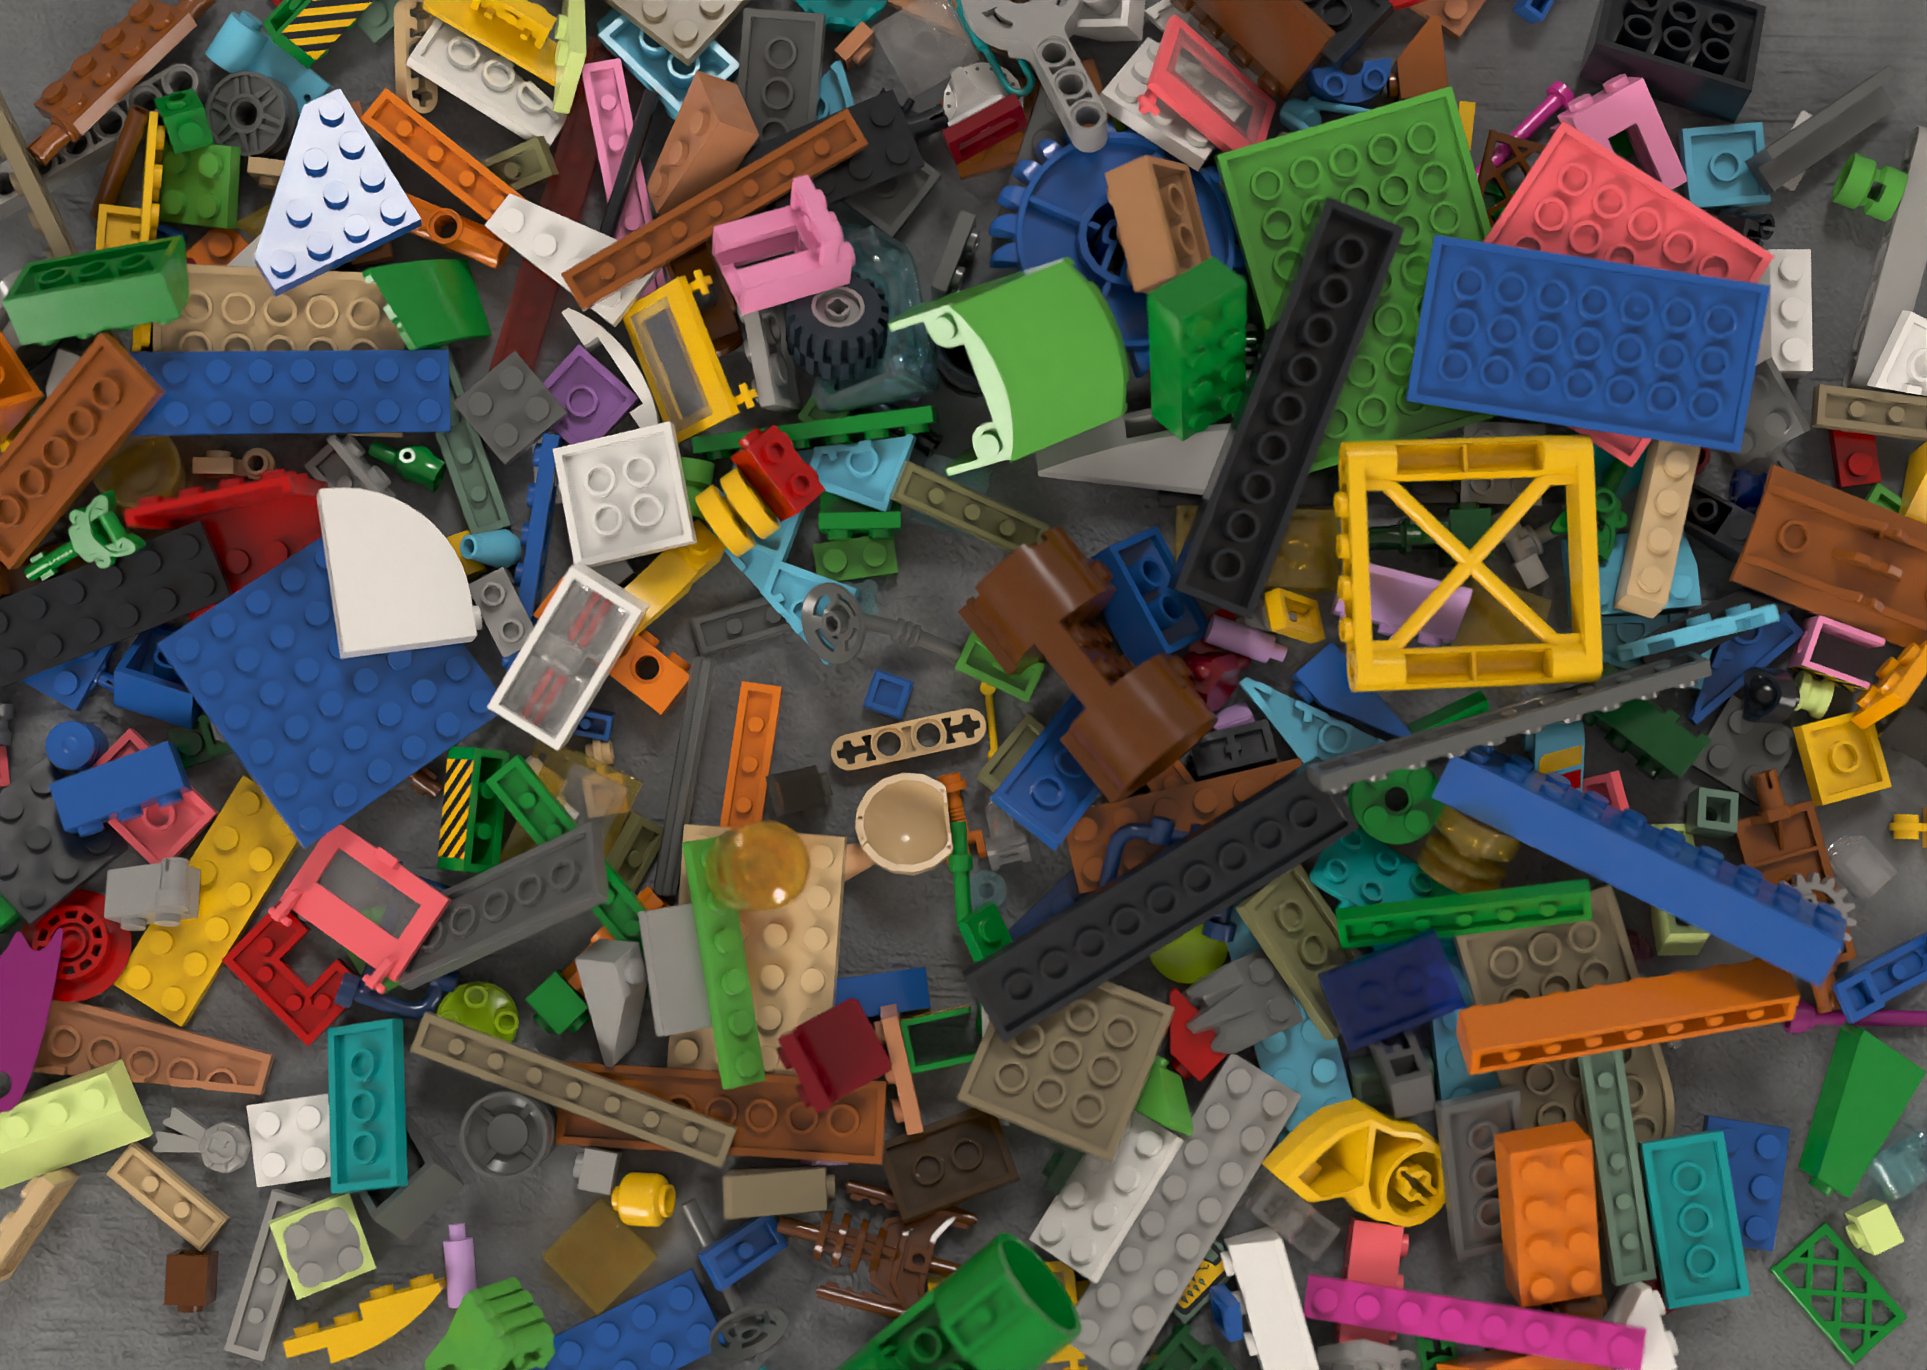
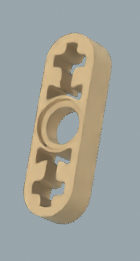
(402, 42)

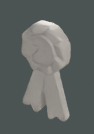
(222, 1146)

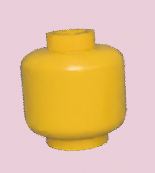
(644, 1199)

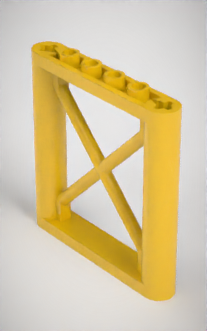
(1391, 666)

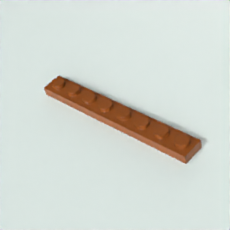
(720, 204)

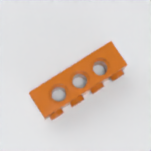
(659, 692)

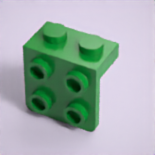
(844, 517)

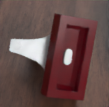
(979, 118)

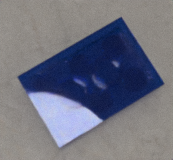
(1391, 990)

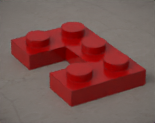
(262, 968)

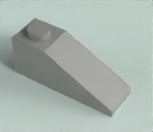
(615, 993)

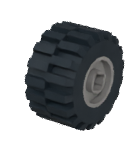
(839, 329)

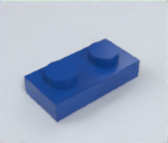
(742, 1250)

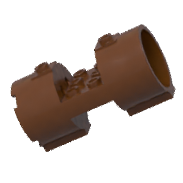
(1134, 717)

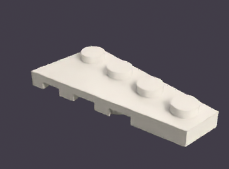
(485, 82)
(557, 245)

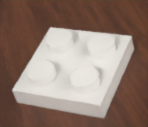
(290, 1139)

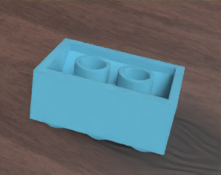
(1684, 586)

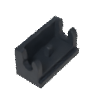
(1234, 750)

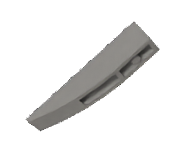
(1137, 454)

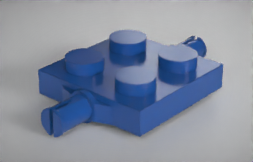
(76, 679)

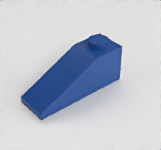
(1326, 684)

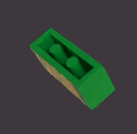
(311, 26)
(471, 811)

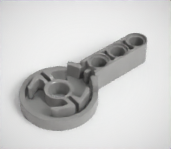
(1040, 36)

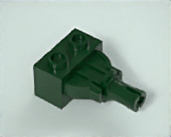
(1463, 521)

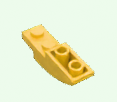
(381, 1318)

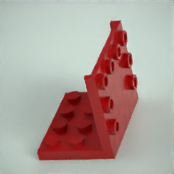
(248, 523)

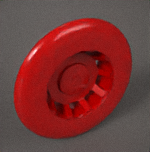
(80, 945)

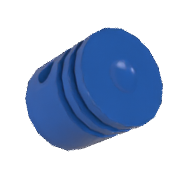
(76, 745)

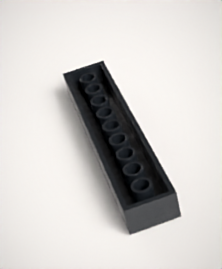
(1285, 407)

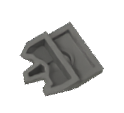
(1242, 1003)

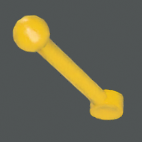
(988, 691)

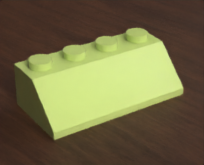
(70, 1123)

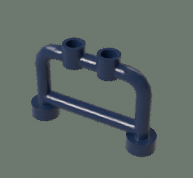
(1162, 833)
(354, 989)

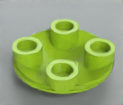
(1190, 956)
(482, 1008)

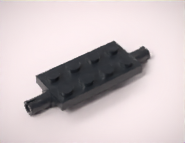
(889, 154)

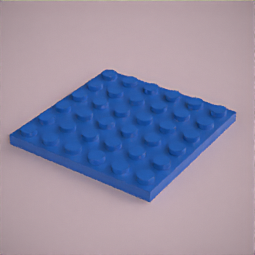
(314, 726)

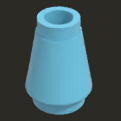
(492, 548)

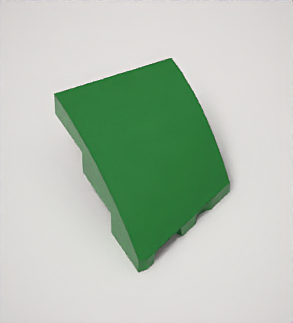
(431, 302)

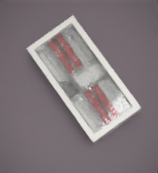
(568, 656)

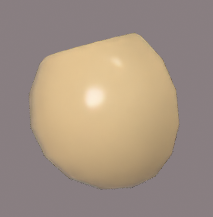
(905, 824)

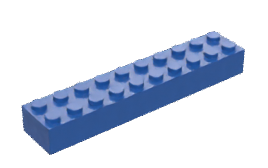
(1645, 860)

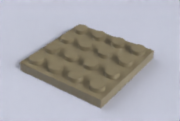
(1074, 1070)

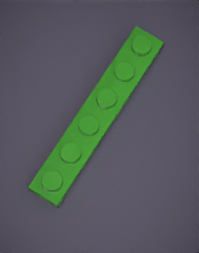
(724, 975)

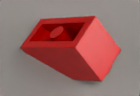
(1190, 1050)

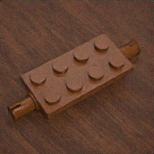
(111, 70)
(1786, 842)

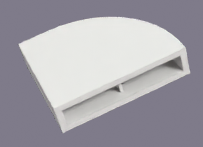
(391, 576)

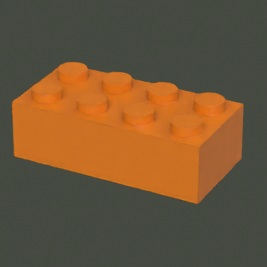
(1548, 1213)

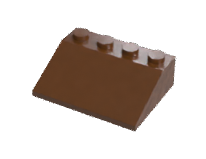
(1269, 37)

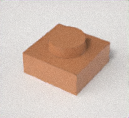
(856, 46)

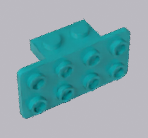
(1370, 872)

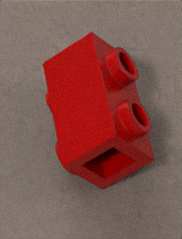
(777, 471)

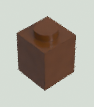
(191, 1279)

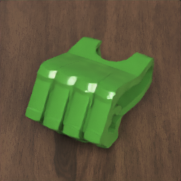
(495, 1331)

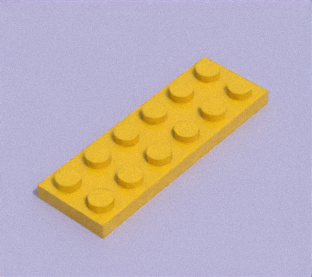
(238, 869)

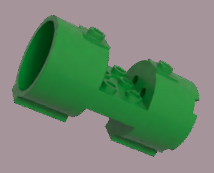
(986, 1315)

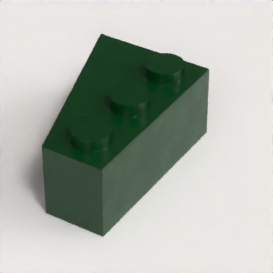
(1649, 735)

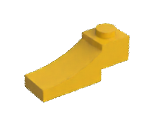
(674, 573)

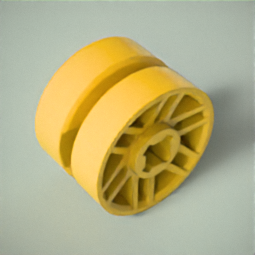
(737, 512)

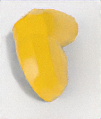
(1367, 1157)

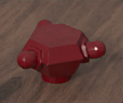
(1215, 675)

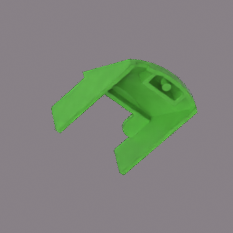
(1041, 356)

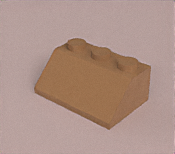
(1157, 220)

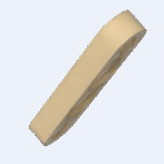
(907, 733)

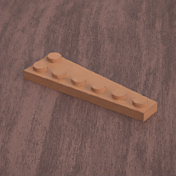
(90, 1036)

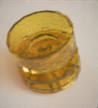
(1467, 853)

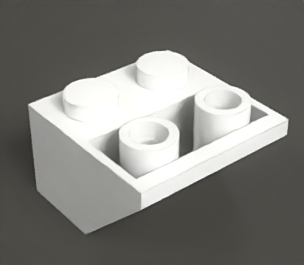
(1642, 1307)

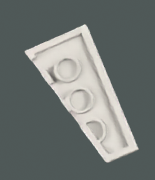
(1904, 357)

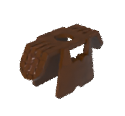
(719, 318)

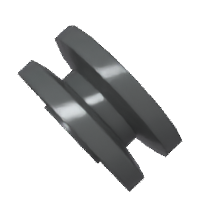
(230, 108)

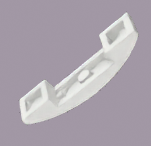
(594, 335)

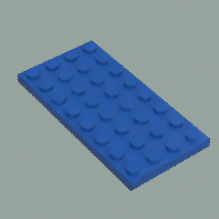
(1587, 343)

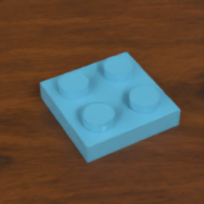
(1717, 166)

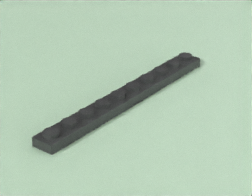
(1495, 725)

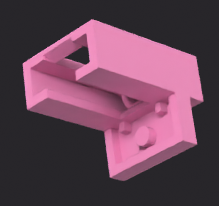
(1628, 107)
(805, 227)

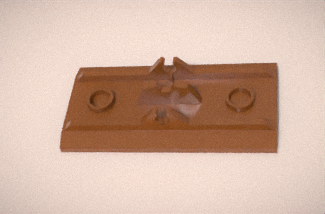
(1838, 558)

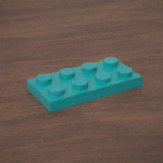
(367, 1106)
(1694, 1218)

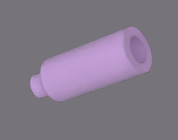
(1243, 640)
(459, 1264)

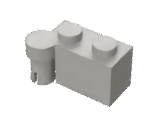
(152, 894)

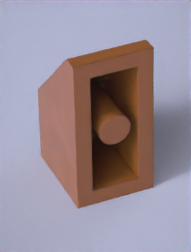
(1420, 65)

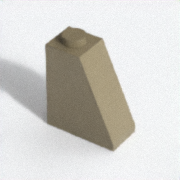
(777, 1190)

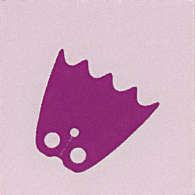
(25, 1003)

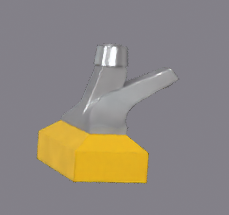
(1287, 615)

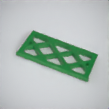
(1872, 1291)

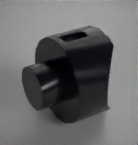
(1769, 695)

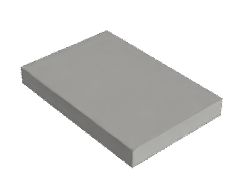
(674, 970)

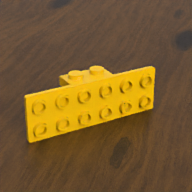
(130, 225)

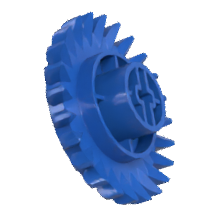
(1070, 203)

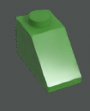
(1165, 1098)

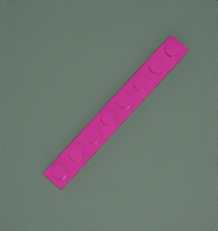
(1475, 1322)

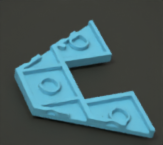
(852, 471)

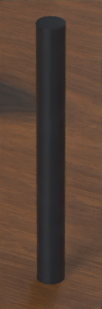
(629, 163)

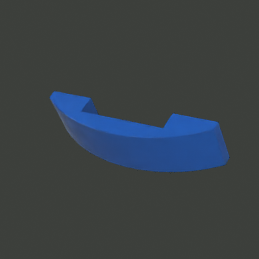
(1882, 978)
(901, 987)

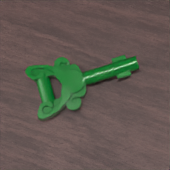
(1607, 511)
(88, 539)

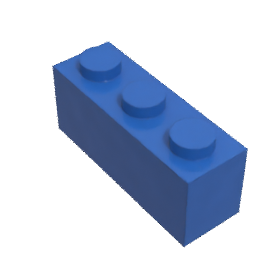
(120, 789)

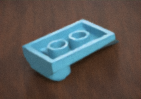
(657, 66)

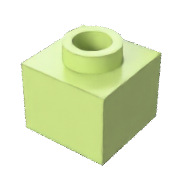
(1873, 1227)

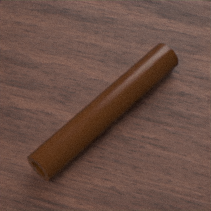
(121, 158)

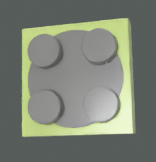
(322, 1244)

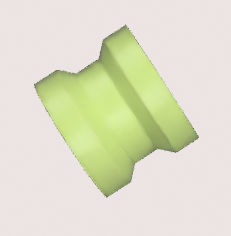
(1814, 694)

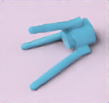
(1300, 115)

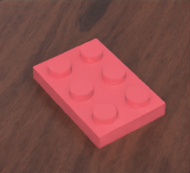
(160, 830)

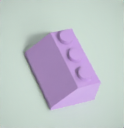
(1397, 596)

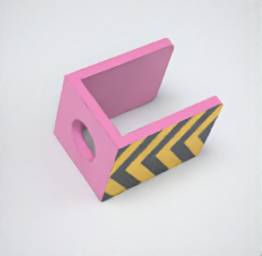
(1805, 646)

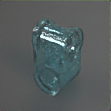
(1900, 1167)

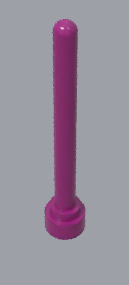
(1807, 1017)

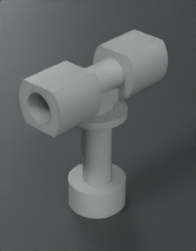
(1525, 547)

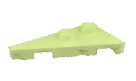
(570, 53)

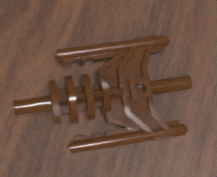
(897, 1256)

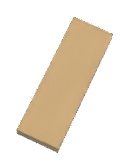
(168, 1195)

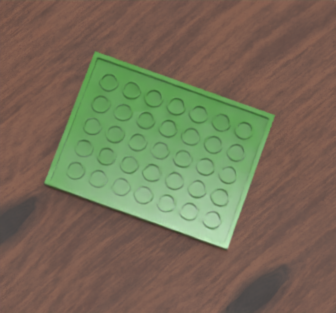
(1394, 163)

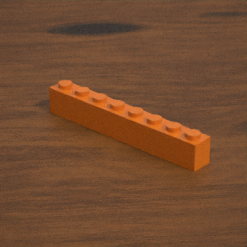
(1625, 1015)

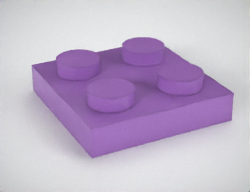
(590, 396)

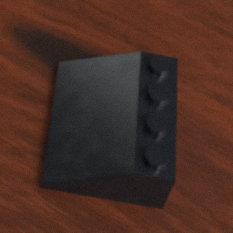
(1684, 50)

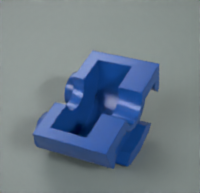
(1353, 90)

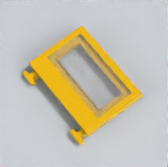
(682, 359)

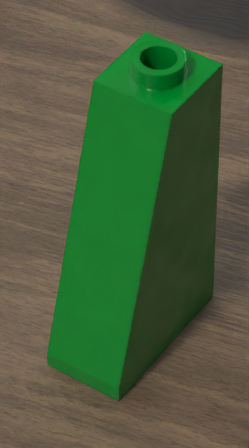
(1856, 1109)

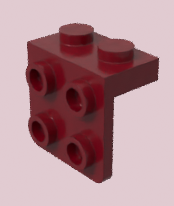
(833, 1054)

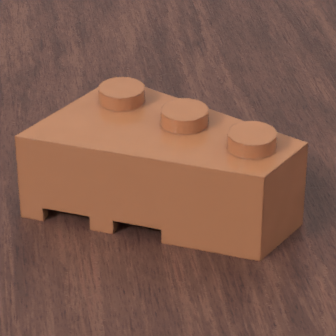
(704, 143)

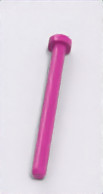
(1558, 97)

